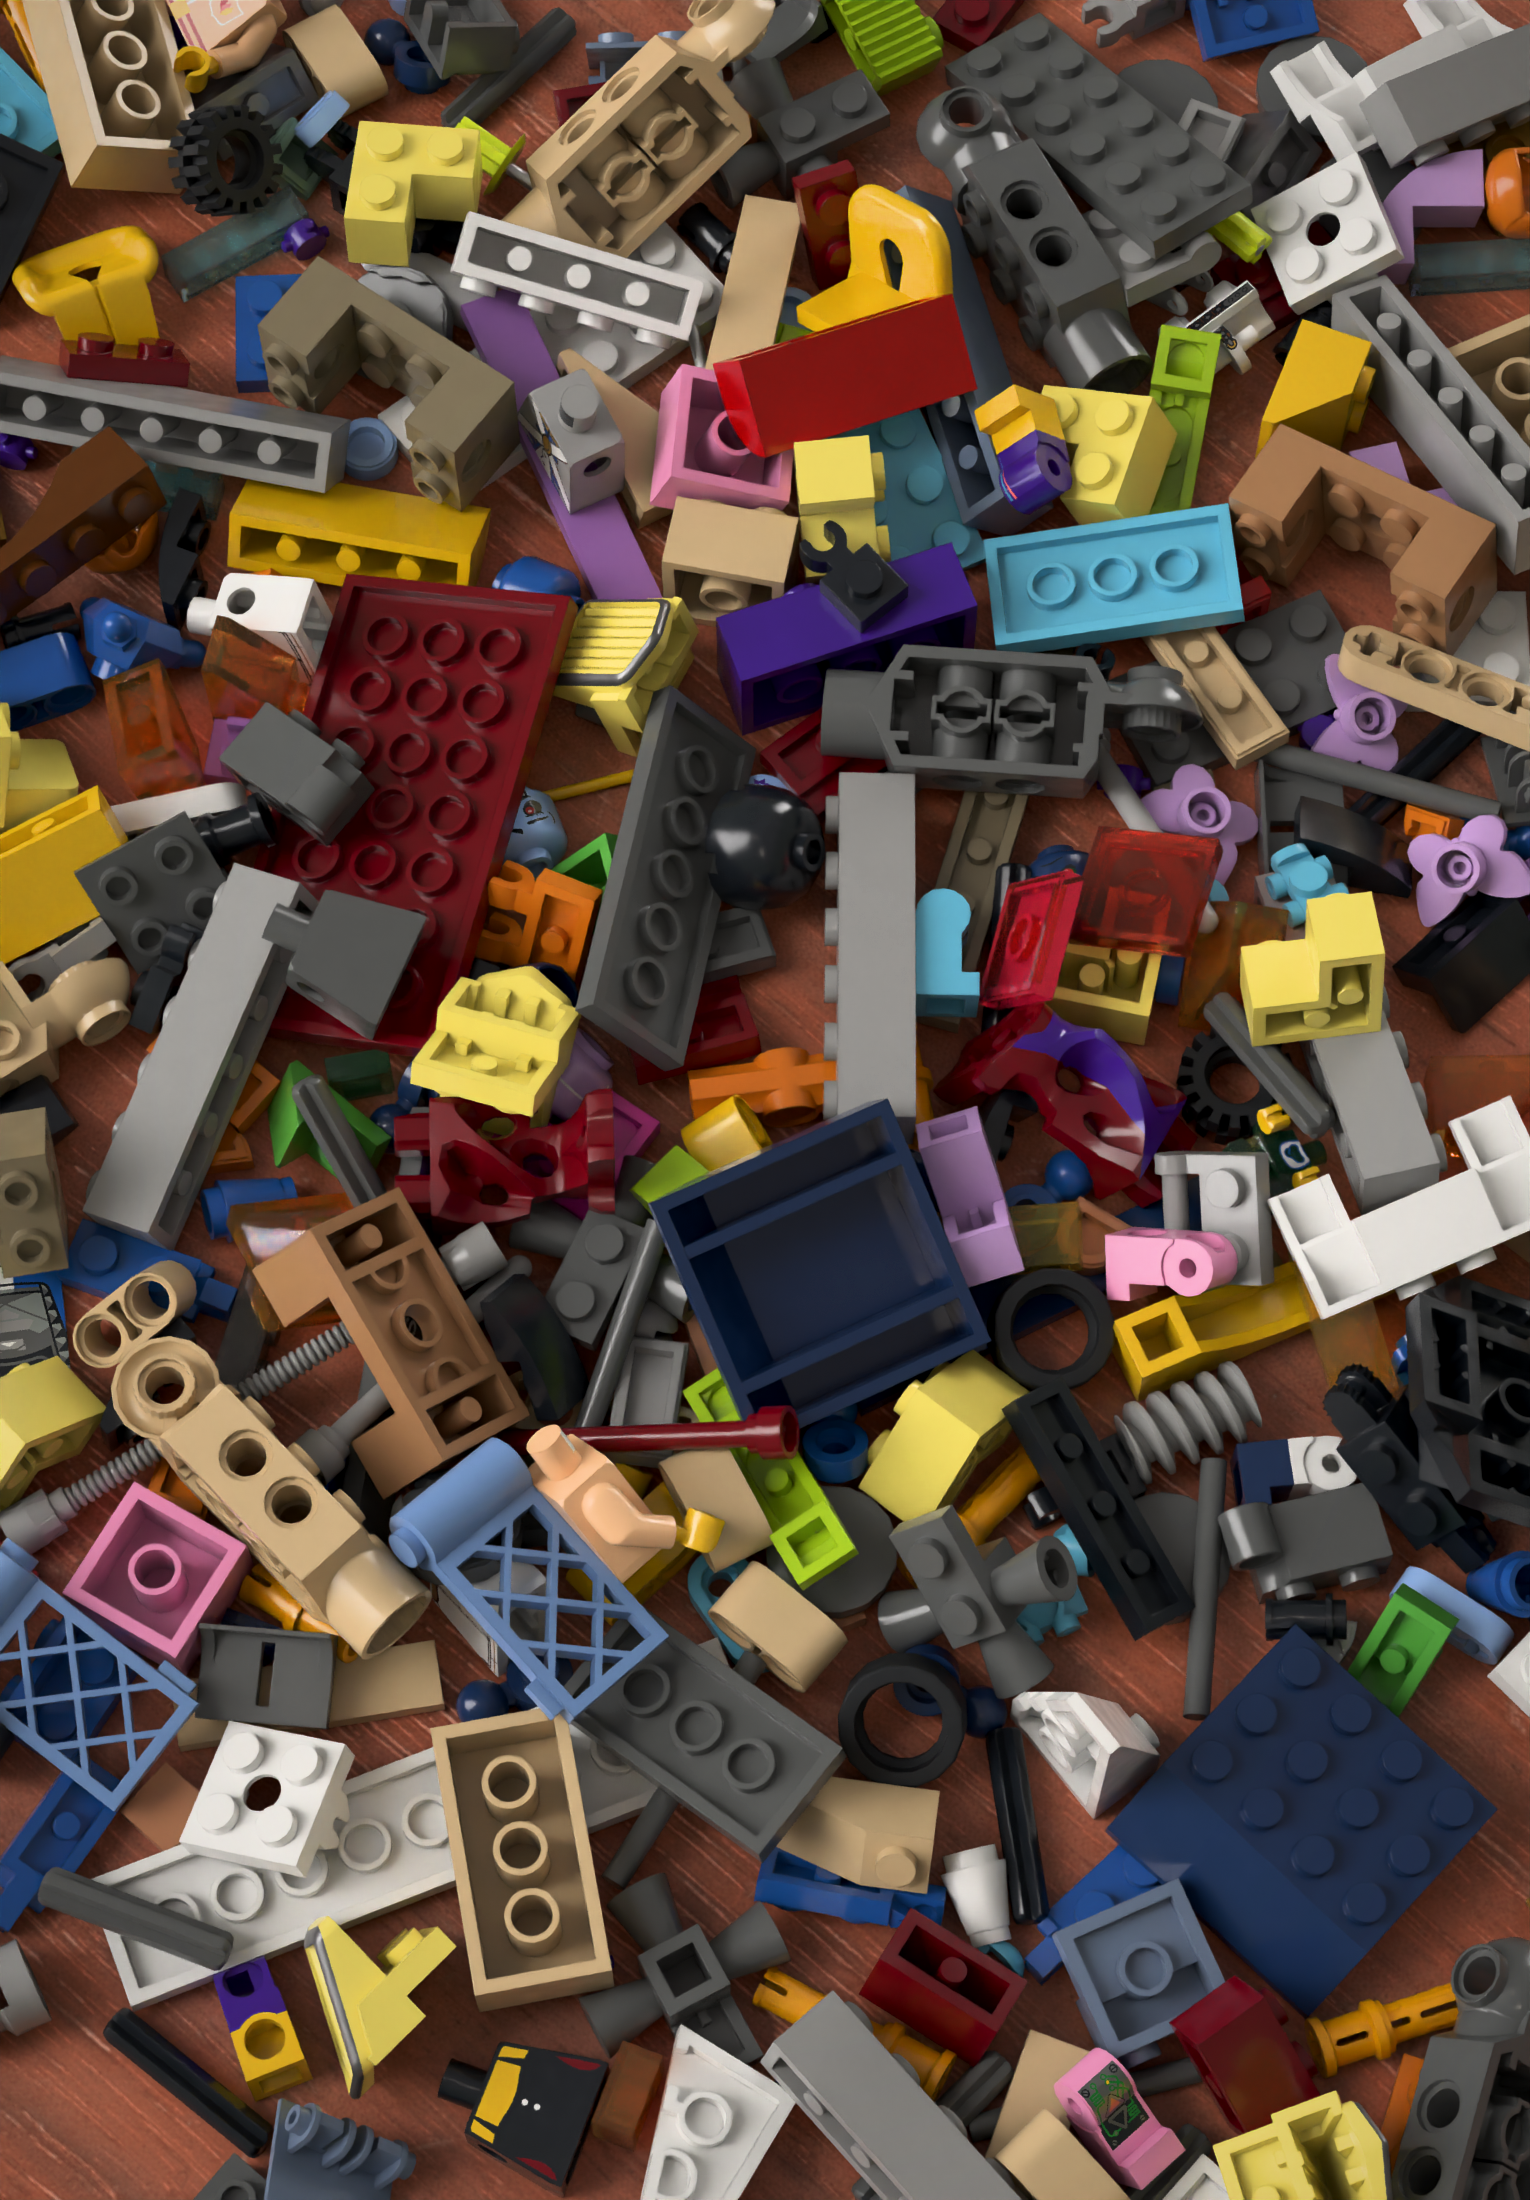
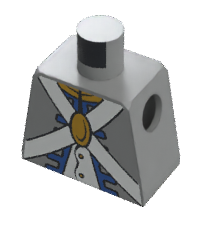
(568, 432)

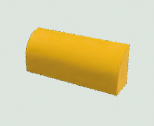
(355, 533)
(38, 866)

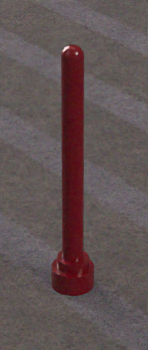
(769, 1433)

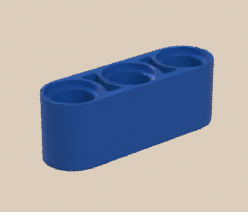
(44, 679)

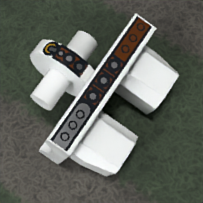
(1235, 315)

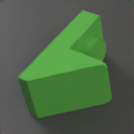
(294, 1138)
(1402, 1648)

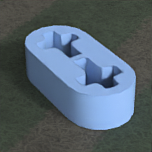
(1478, 1631)

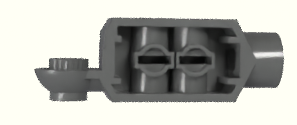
(1033, 243)
(998, 717)
(1473, 2092)

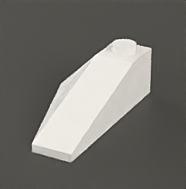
(1088, 1744)

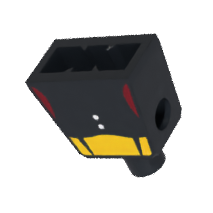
(529, 2109)

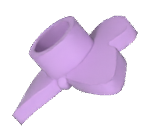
(1361, 722)
(1202, 810)
(1465, 867)

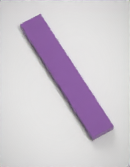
(599, 533)

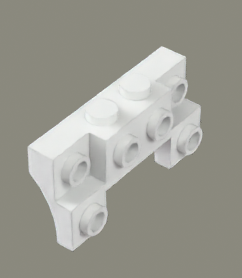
(1323, 90)
(1417, 1234)

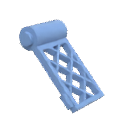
(471, 1509)
(19, 1599)

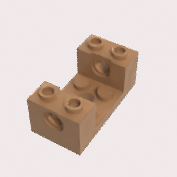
(1436, 550)
(442, 1388)

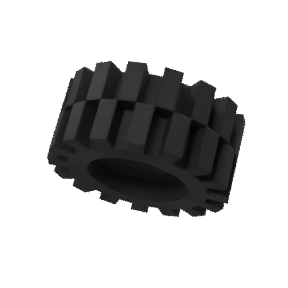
(199, 160)
(1203, 1104)

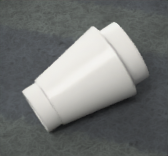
(979, 1893)

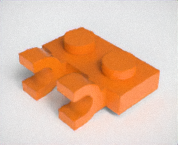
(557, 923)

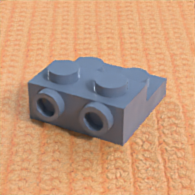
(1138, 1970)

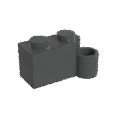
(299, 772)
(1309, 1543)

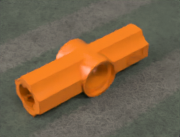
(779, 1086)

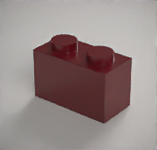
(943, 1987)
(1245, 2054)

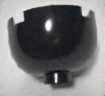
(764, 847)

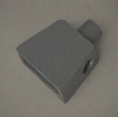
(347, 955)

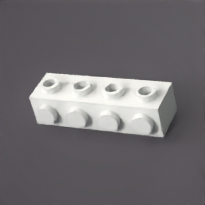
(575, 277)

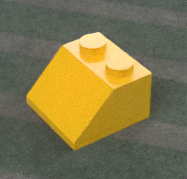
(1321, 386)

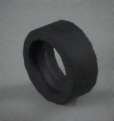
(1071, 1286)
(887, 1768)

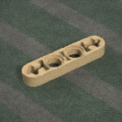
(1369, 660)

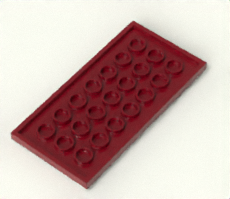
(447, 711)

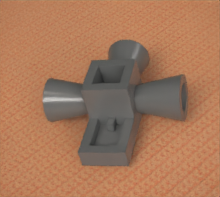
(795, 133)
(597, 1259)
(975, 1595)
(683, 1973)

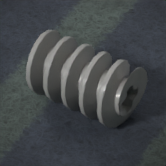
(1187, 1419)

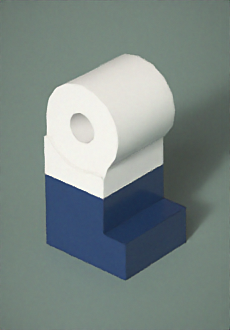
(1288, 1469)

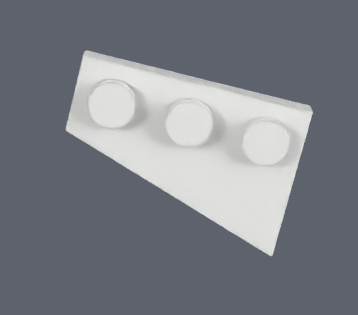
(711, 2124)

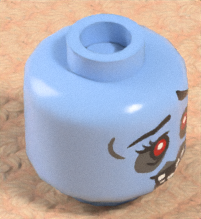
(536, 834)

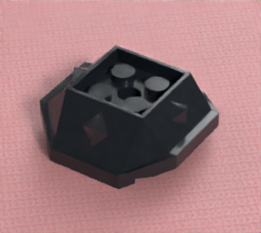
(1472, 1394)

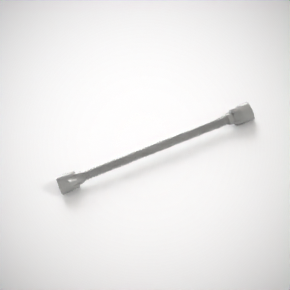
(42, 1516)

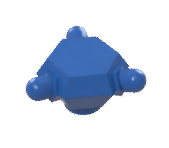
(129, 638)

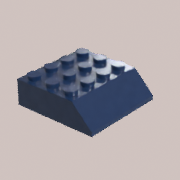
(820, 1267)
(1301, 1820)

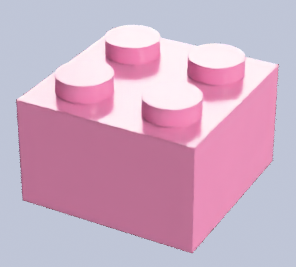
(702, 454)
(159, 1577)

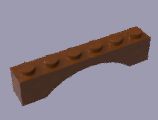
(90, 505)

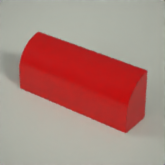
(846, 375)

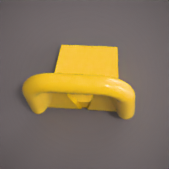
(925, 252)
(110, 305)

